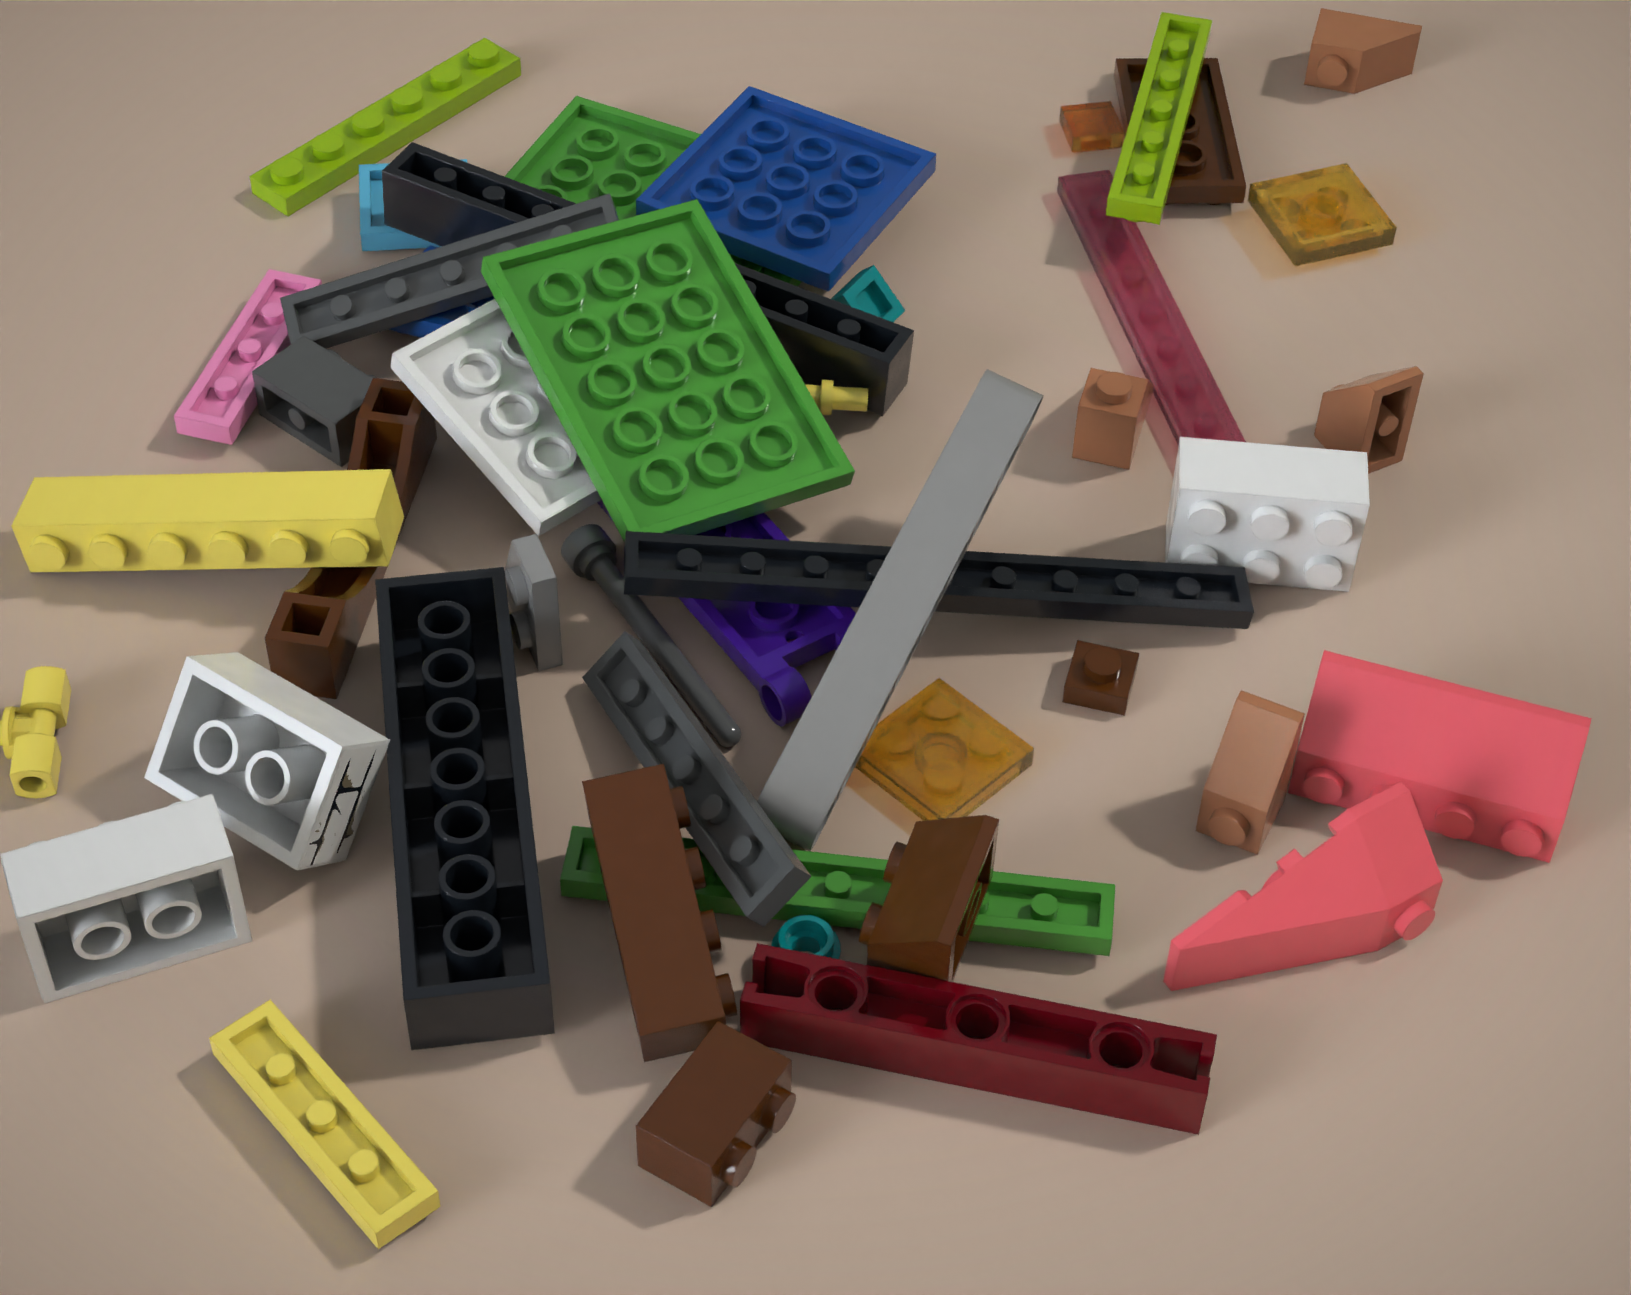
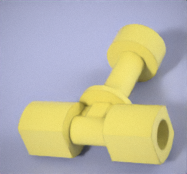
(30, 730)

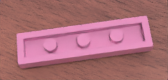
(226, 389)

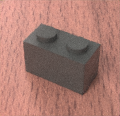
(312, 397)

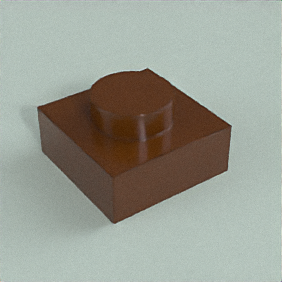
(1100, 677)

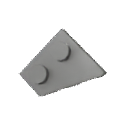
(534, 602)

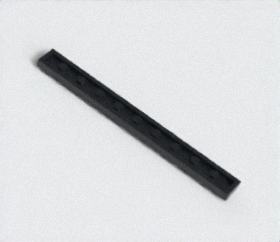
(981, 585)

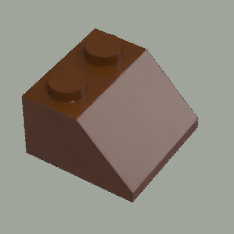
(932, 896)

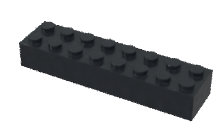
(461, 812)

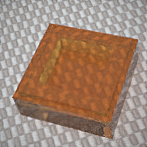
(1091, 126)

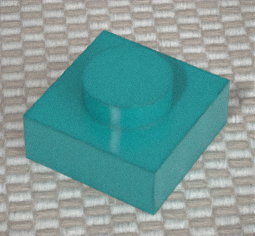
(870, 294)

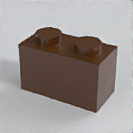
(716, 1114)

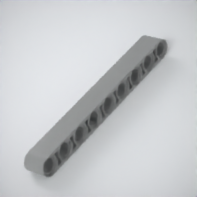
(897, 610)

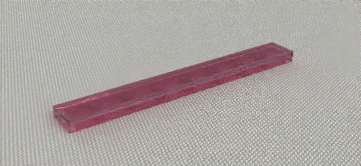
(1147, 312)

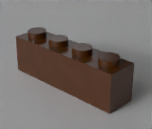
(656, 910)

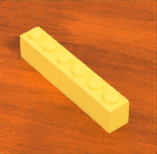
(210, 521)

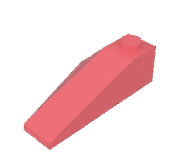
(1337, 902)

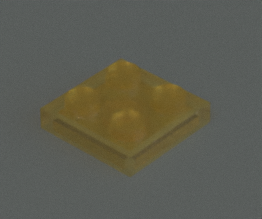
(1321, 214)
(942, 754)

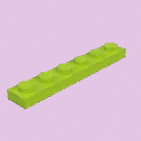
(1159, 119)
(384, 126)

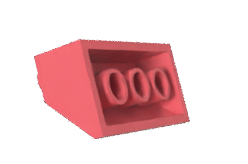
(1470, 757)

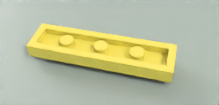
(325, 1124)

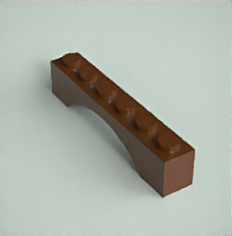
(328, 609)

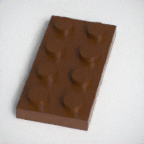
(1209, 157)

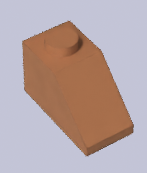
(1359, 51)
(1371, 415)
(1111, 417)
(1250, 772)

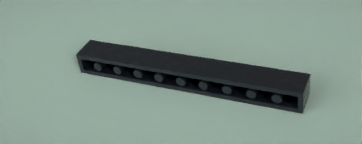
(824, 339)

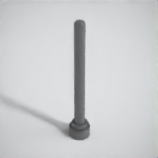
(593, 557)

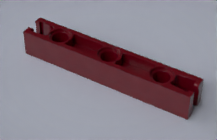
(1026, 1045)

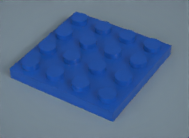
(793, 185)

